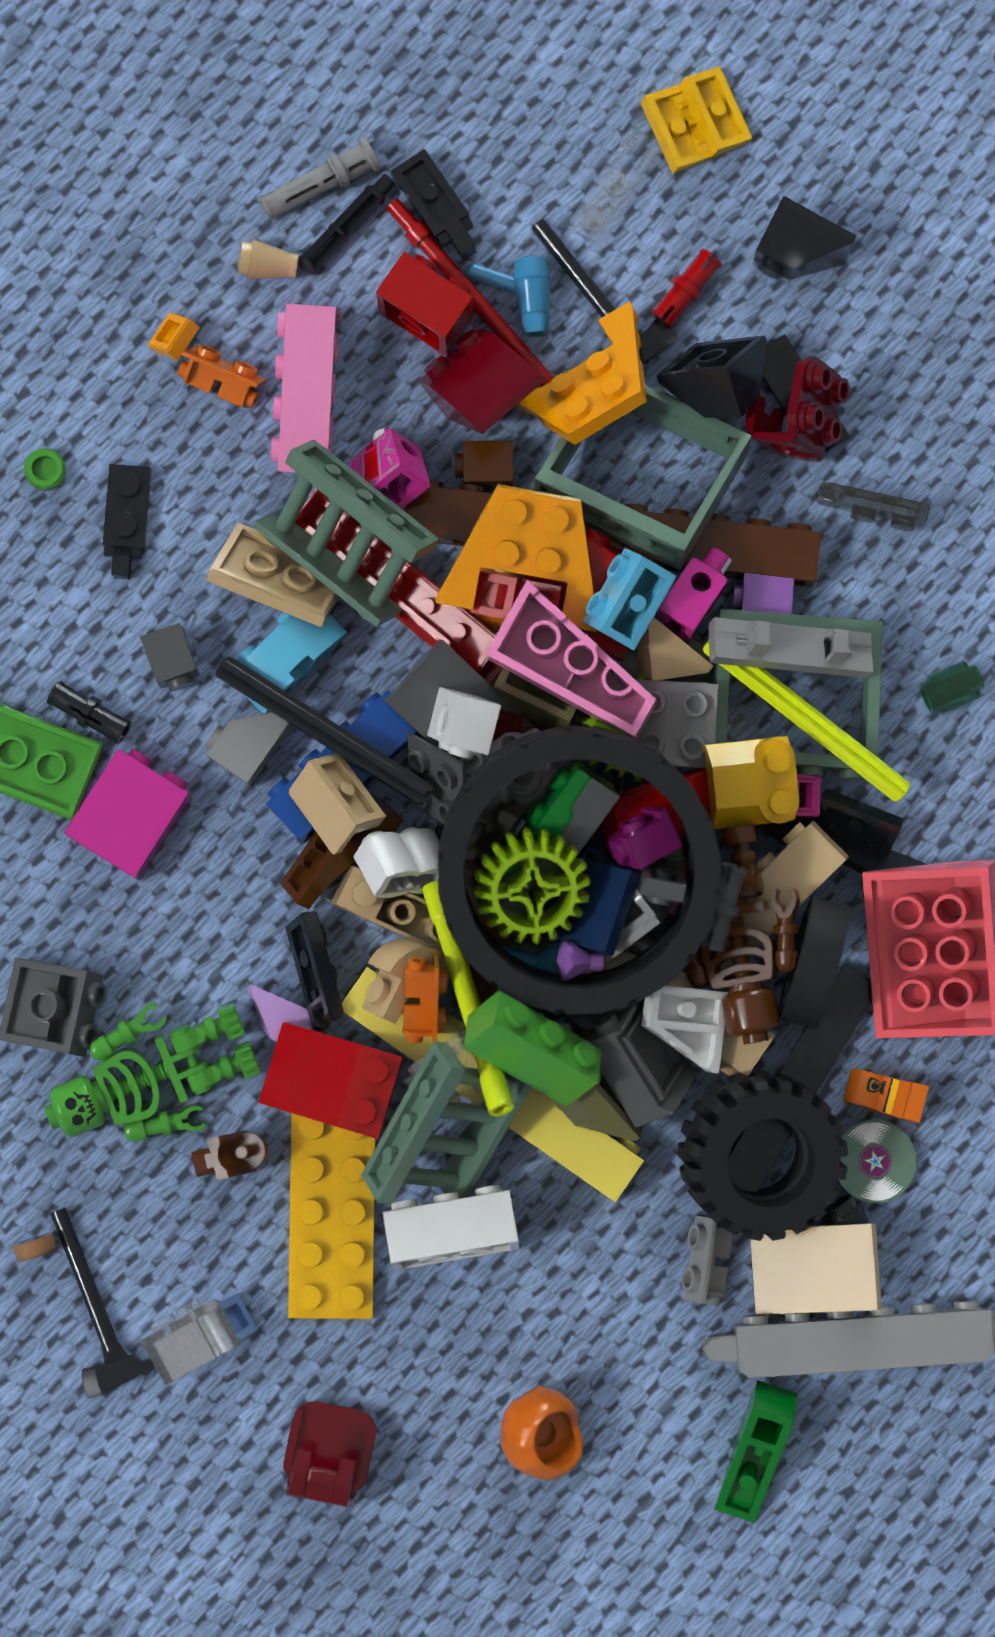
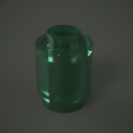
(951, 687)

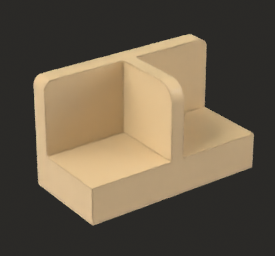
(335, 801)

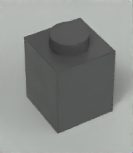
(170, 657)

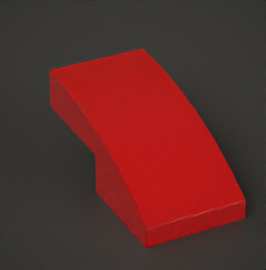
(498, 593)

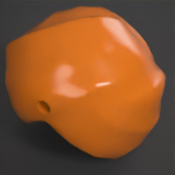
(542, 1434)

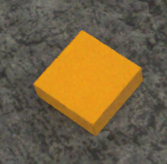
(173, 336)

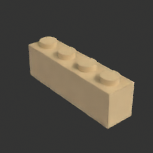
(801, 865)

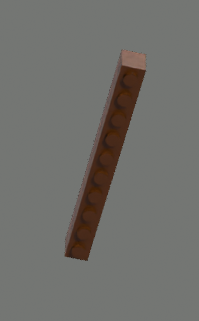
(751, 545)

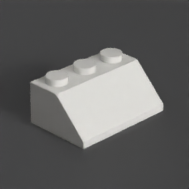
(450, 1228)

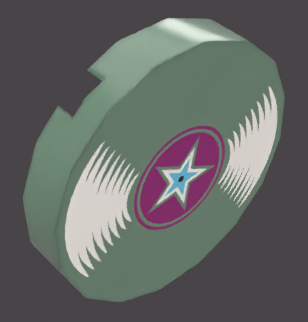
(878, 1161)

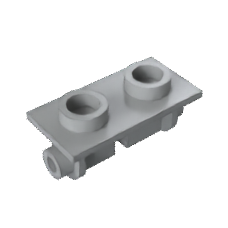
(702, 1279)

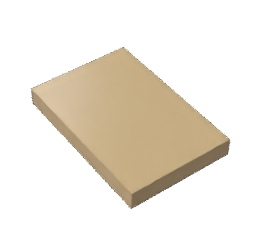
(270, 577)
(817, 1270)

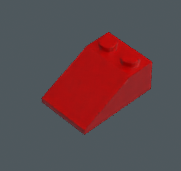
(331, 1080)

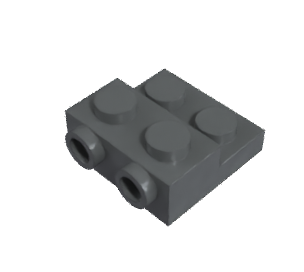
(52, 1007)

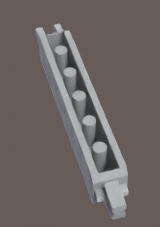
(857, 1342)

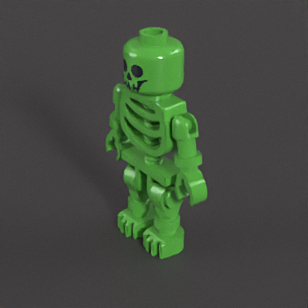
(82, 1104)

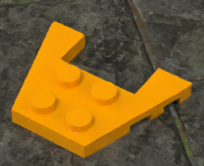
(598, 388)
(526, 536)

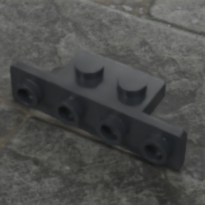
(857, 829)

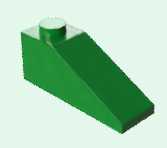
(756, 1450)

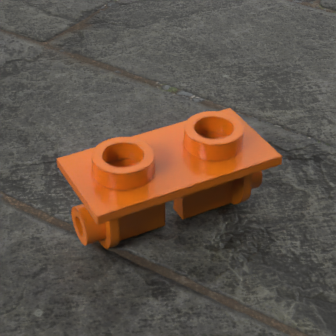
(207, 367)
(426, 983)

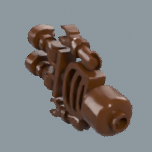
(749, 1006)

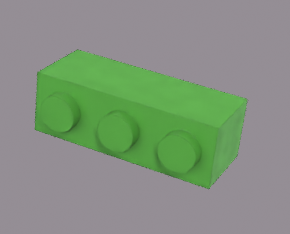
(532, 1048)

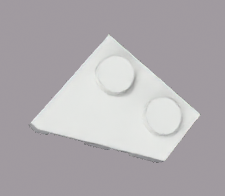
(688, 1022)

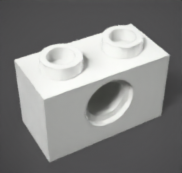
(463, 723)

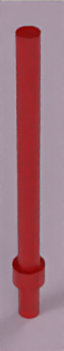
(420, 236)

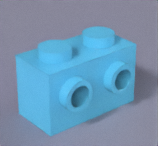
(628, 598)

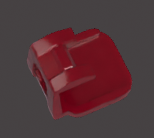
(810, 414)
(328, 1453)

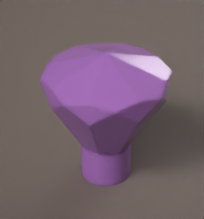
(575, 961)

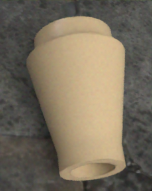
(265, 261)

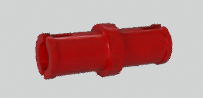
(686, 288)

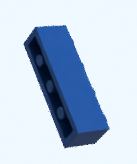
(376, 726)

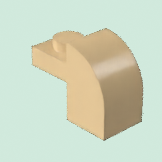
(386, 992)

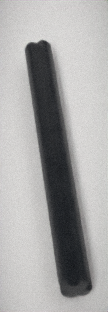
(324, 731)

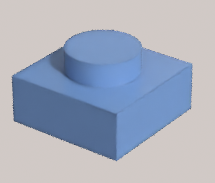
(238, 1316)

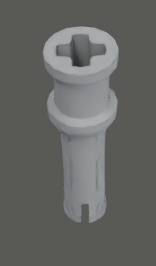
(337, 171)

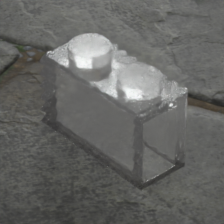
(191, 1340)

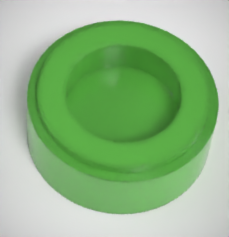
(45, 469)

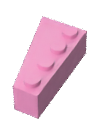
(306, 378)
(568, 664)

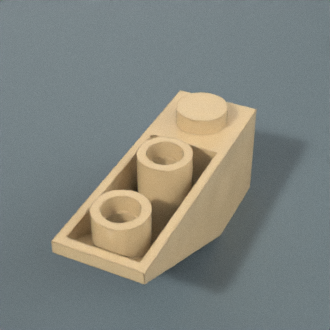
(401, 915)

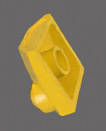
(751, 782)

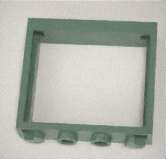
(630, 525)
(806, 762)

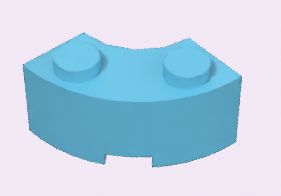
(292, 651)

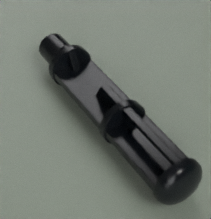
(346, 225)

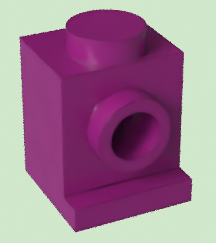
(644, 838)

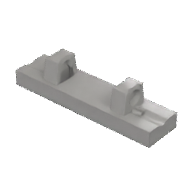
(790, 647)

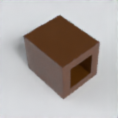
(485, 463)

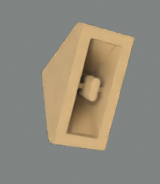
(667, 656)

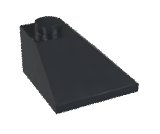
(801, 243)
(718, 376)

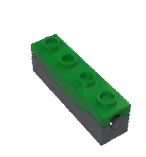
(570, 808)

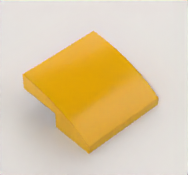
(696, 120)

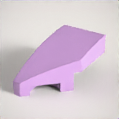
(276, 1010)

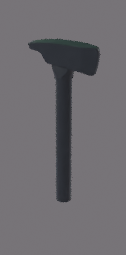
(653, 340)
(117, 1364)

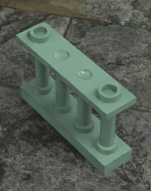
(367, 505)
(417, 1116)

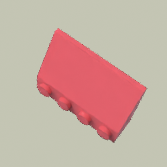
(932, 949)

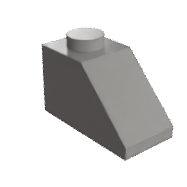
(247, 745)

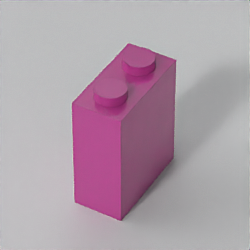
(129, 812)

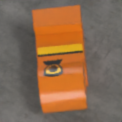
(886, 1095)

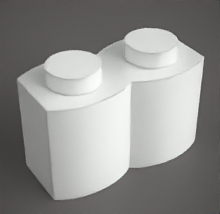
(398, 862)

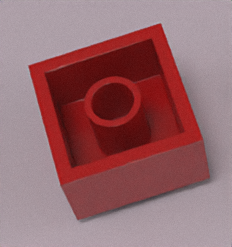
(426, 302)

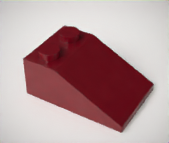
(479, 380)

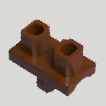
(231, 1155)

